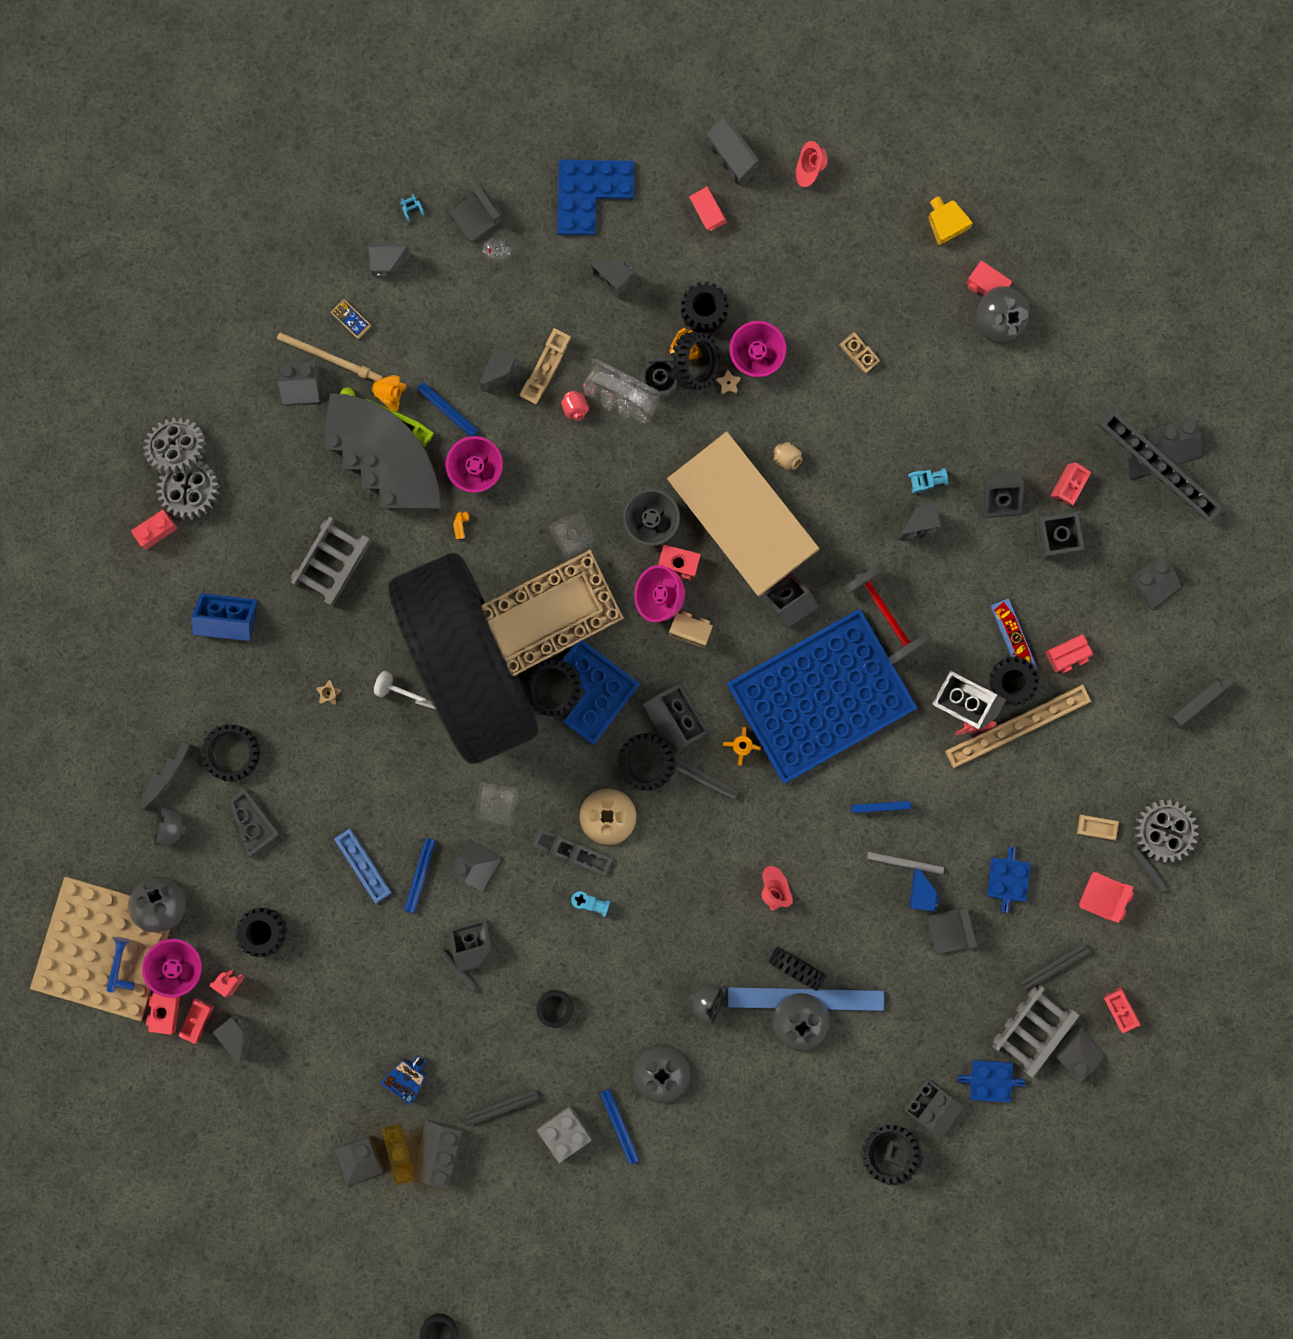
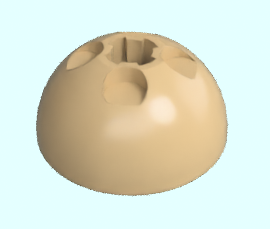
(606, 830)

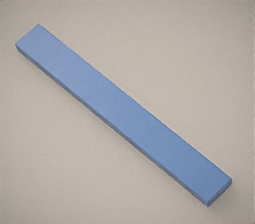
(831, 998)

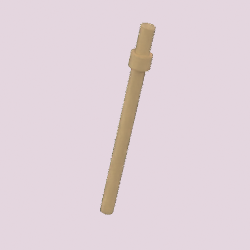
(363, 371)

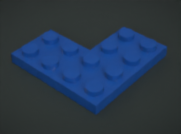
(582, 184)
(605, 695)

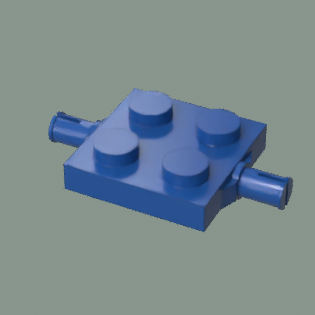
(1008, 879)
(991, 1080)

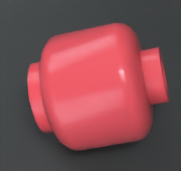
(574, 405)

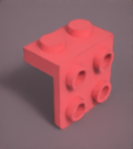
(1106, 897)

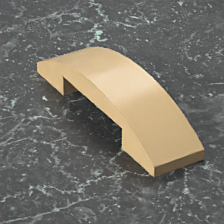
(546, 366)

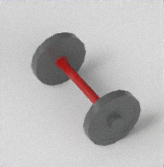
(864, 579)

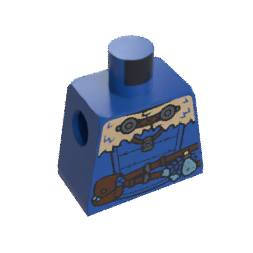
(406, 1079)

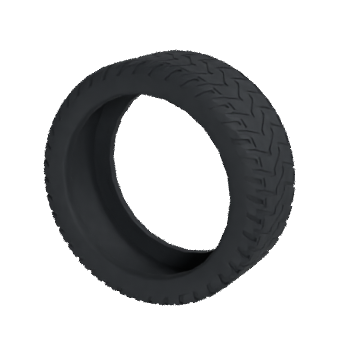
(461, 659)

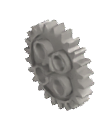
(174, 446)
(205, 491)
(1160, 847)

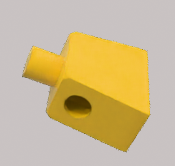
(947, 220)

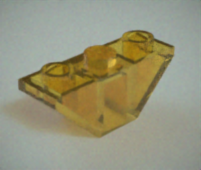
(399, 1153)

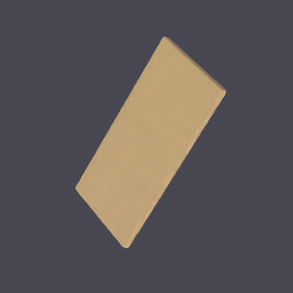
(743, 514)
(551, 612)

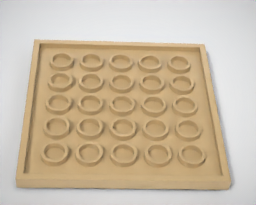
(81, 951)

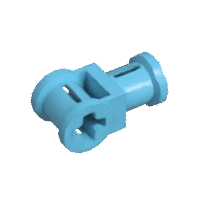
(926, 480)
(591, 903)

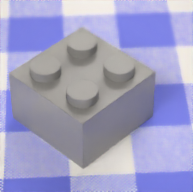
(564, 1134)

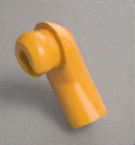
(458, 524)

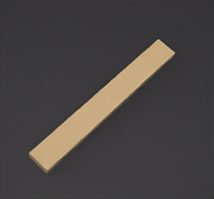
(1018, 726)

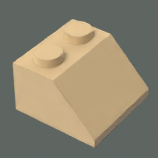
(691, 630)

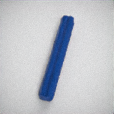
(447, 409)
(420, 874)
(619, 1126)

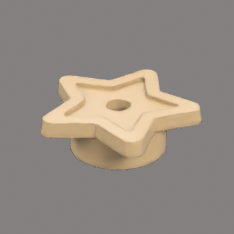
(728, 387)
(323, 693)

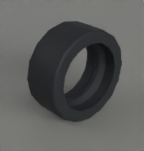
(540, 1005)
(439, 1318)

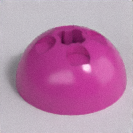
(763, 340)
(468, 456)
(659, 594)
(172, 954)

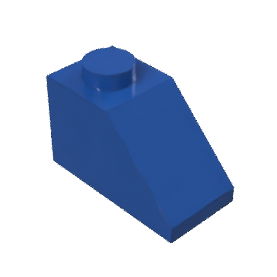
(922, 893)

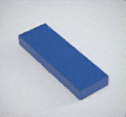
(880, 806)

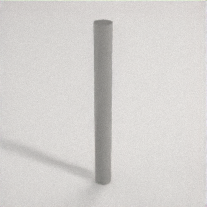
(905, 863)

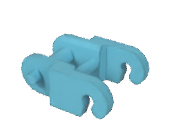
(417, 204)

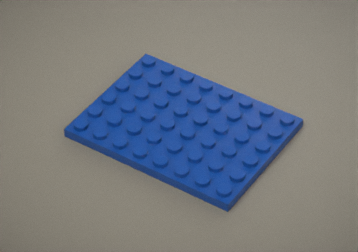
(821, 696)

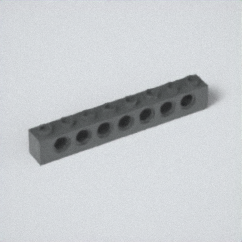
(1158, 464)

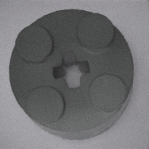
(660, 367)

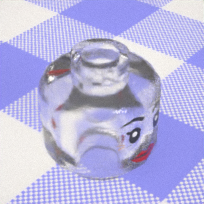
(496, 250)

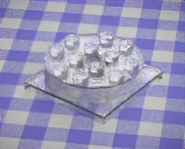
(621, 392)

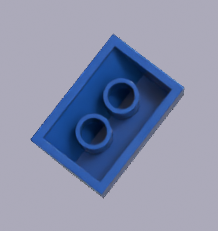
(224, 617)

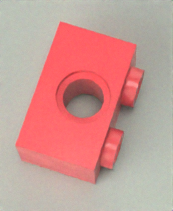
(690, 559)
(159, 1024)

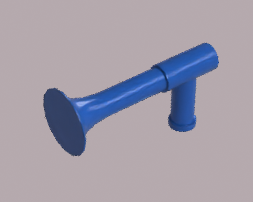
(113, 981)

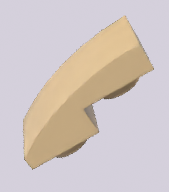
(859, 353)

